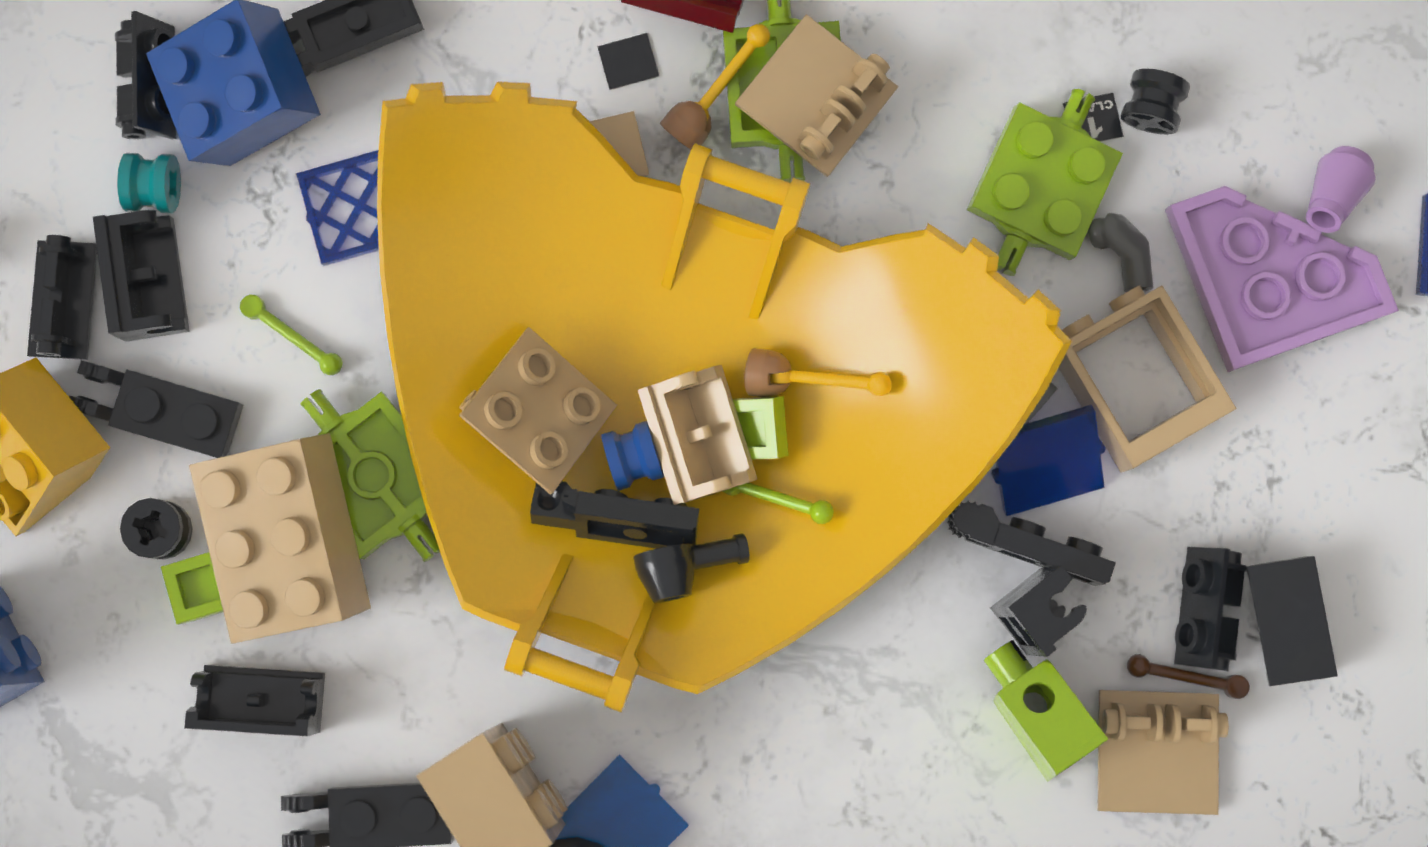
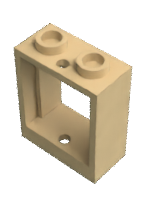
(1186, 356)

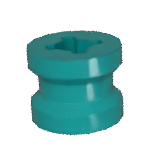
(149, 182)

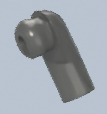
(1128, 243)

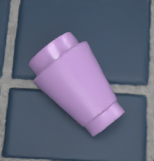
(1339, 186)

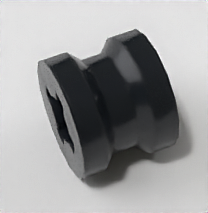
(1155, 101)
(169, 532)

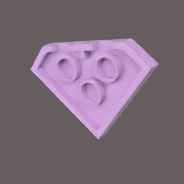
(1271, 277)

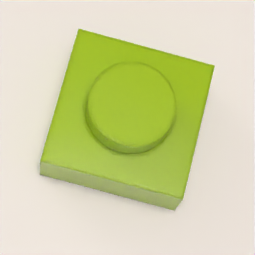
(763, 426)
(192, 588)

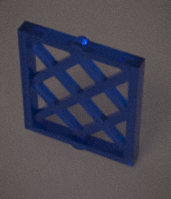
(316, 218)

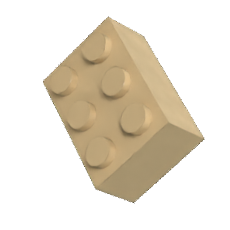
(280, 538)
(493, 794)

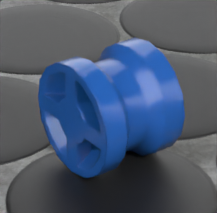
(632, 456)

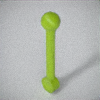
(255, 308)
(820, 511)

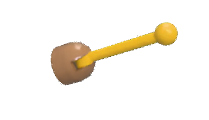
(691, 120)
(771, 373)

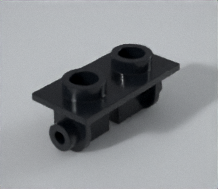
(141, 103)
(62, 298)
(1209, 582)

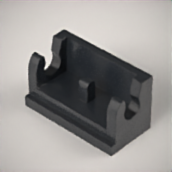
(140, 275)
(1033, 616)
(1291, 621)
(257, 701)

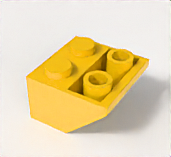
(43, 445)

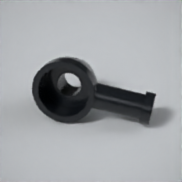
(670, 570)

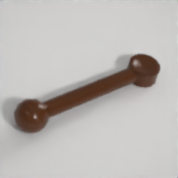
(1233, 686)

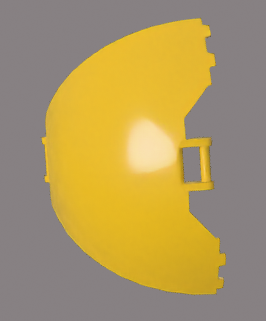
(531, 219)

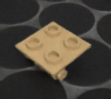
(817, 94)
(537, 410)
(1159, 752)

